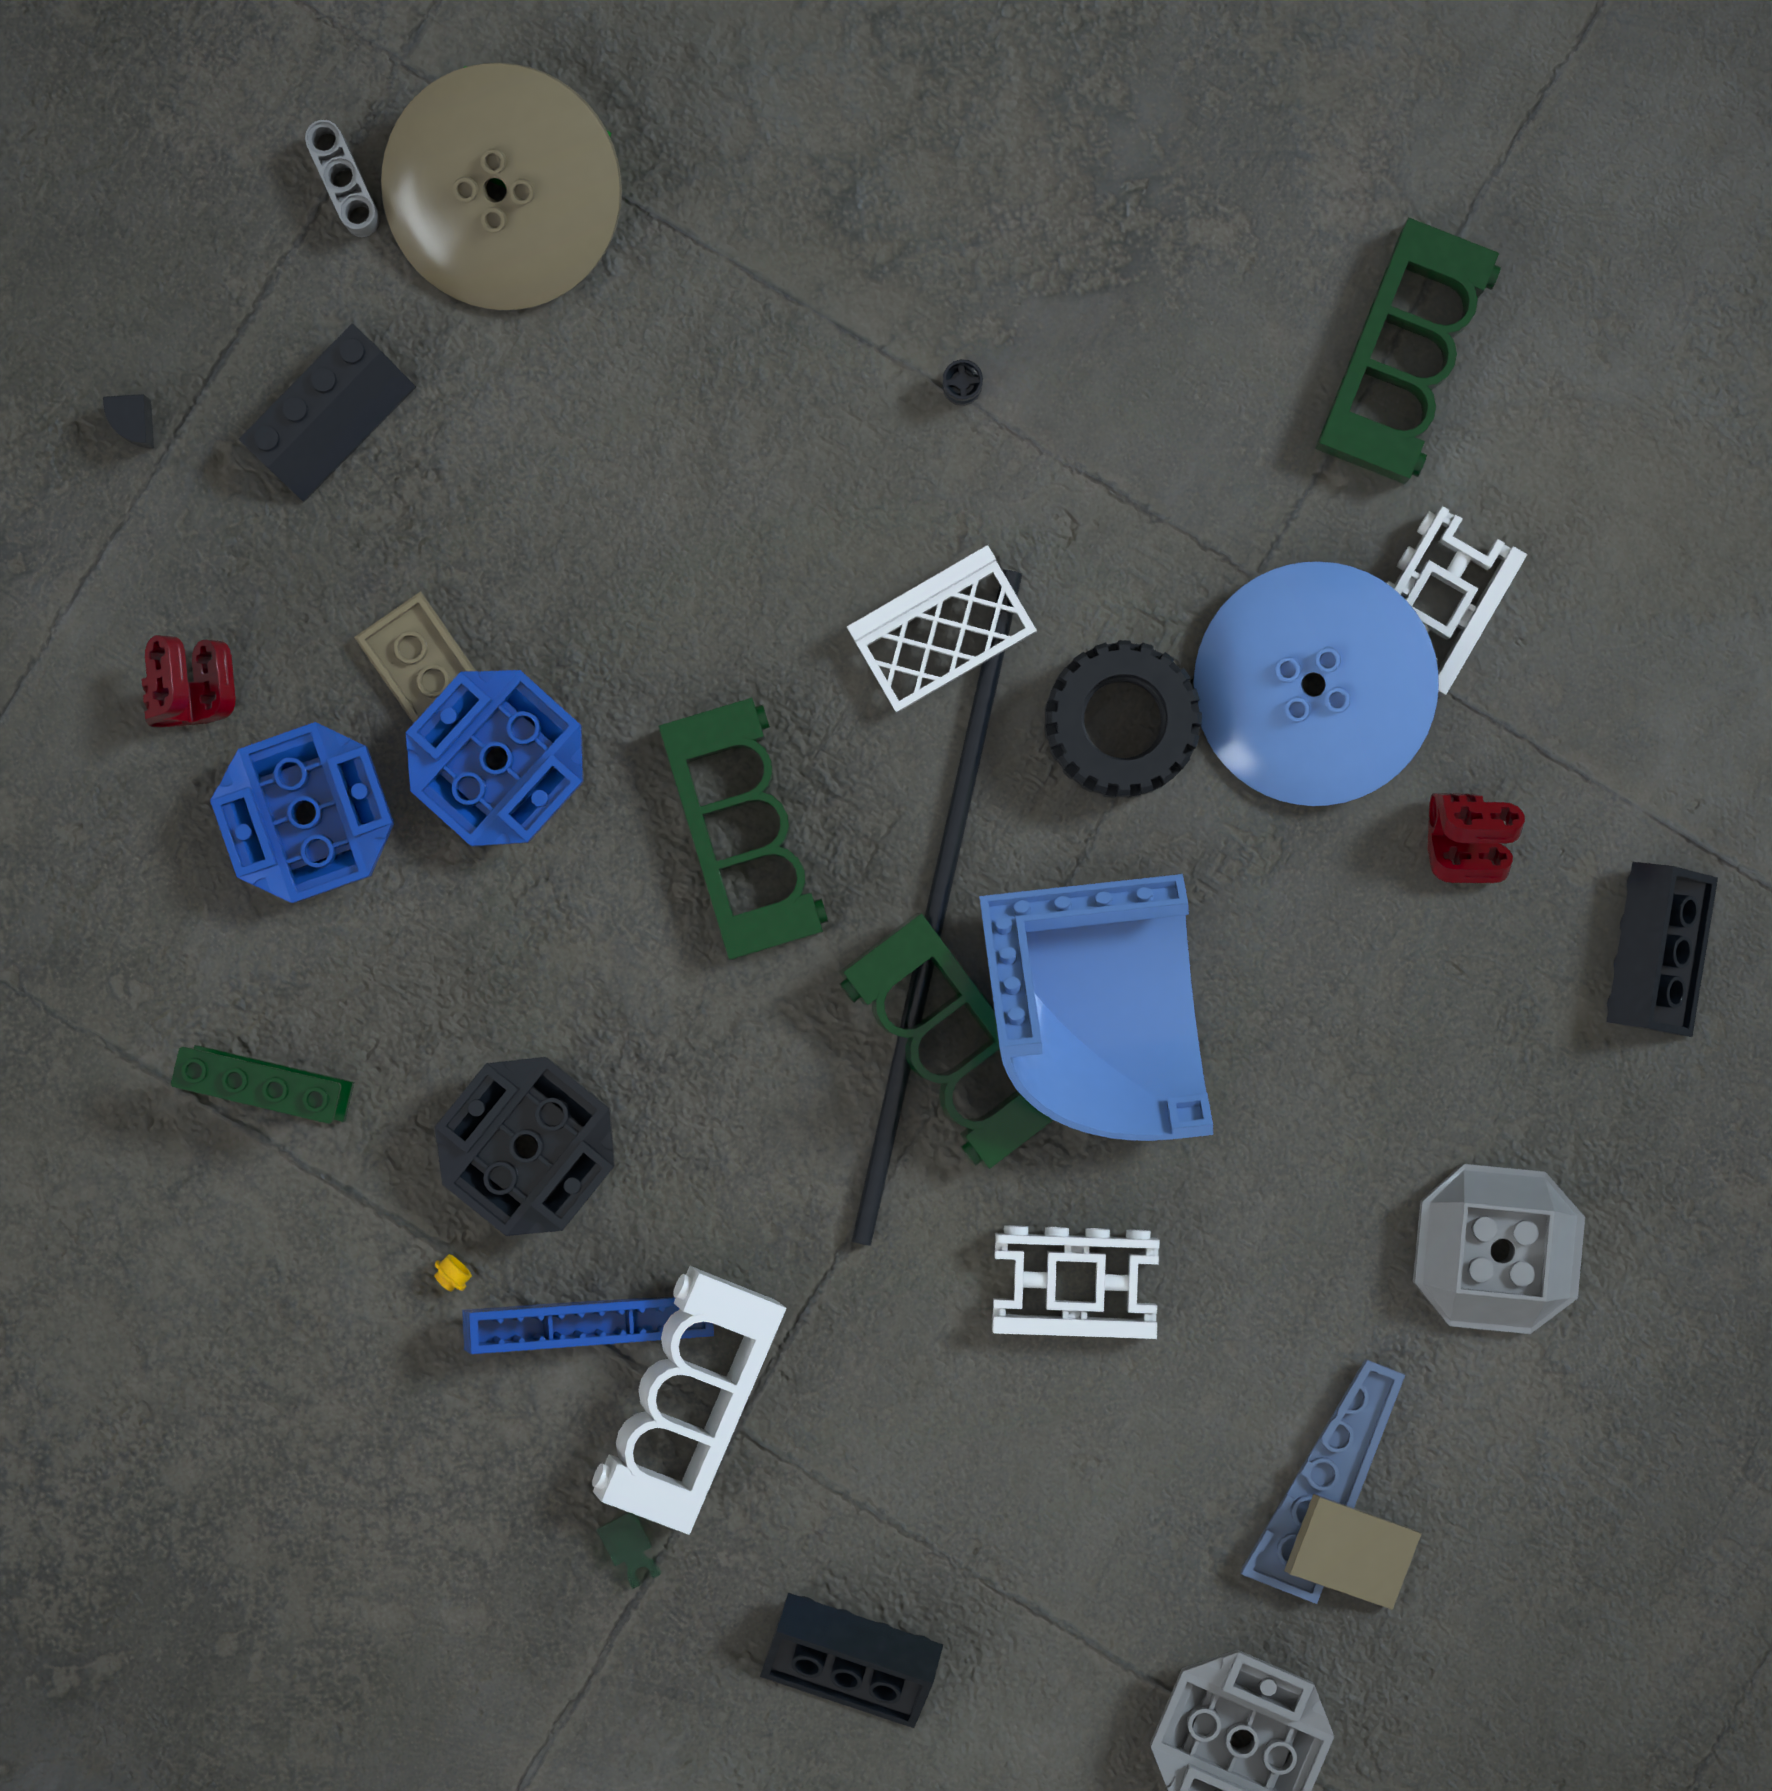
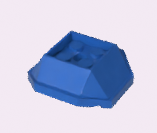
(452, 746)
(260, 804)

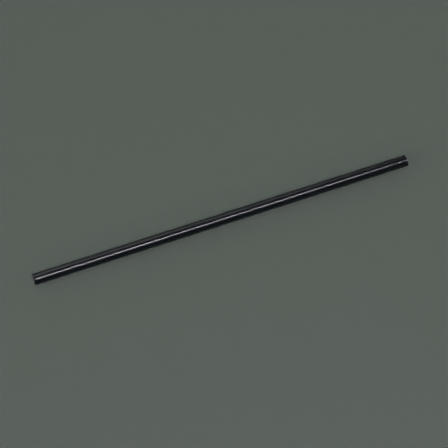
(935, 915)

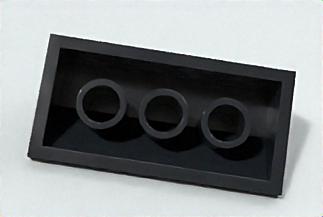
(327, 412)
(1662, 949)
(852, 1660)

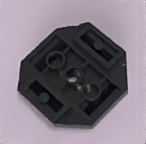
(481, 1152)

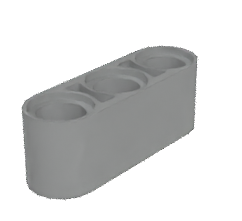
(336, 160)

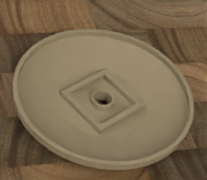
(556, 174)

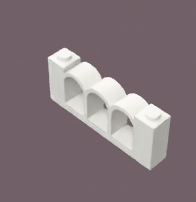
(653, 1494)

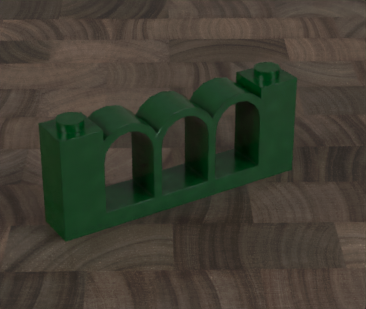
(1441, 258)
(709, 734)
(887, 963)

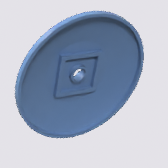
(1375, 673)

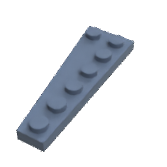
(1331, 1470)

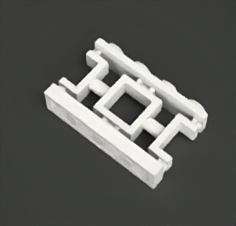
(1466, 616)
(1074, 1313)

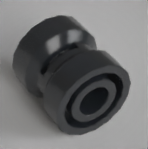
(962, 375)

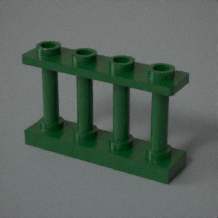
(262, 1084)

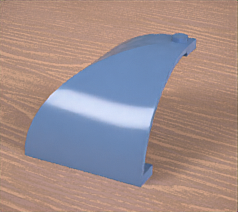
(1099, 1006)

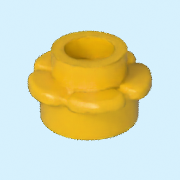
(452, 1273)

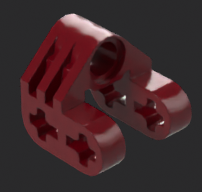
(169, 695)
(1470, 834)

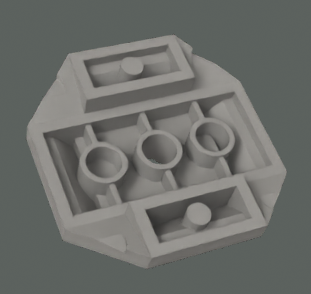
(1455, 1242)
(1233, 1695)

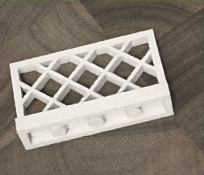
(926, 597)

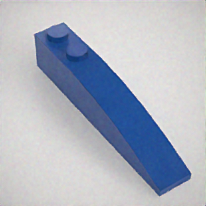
(571, 1324)

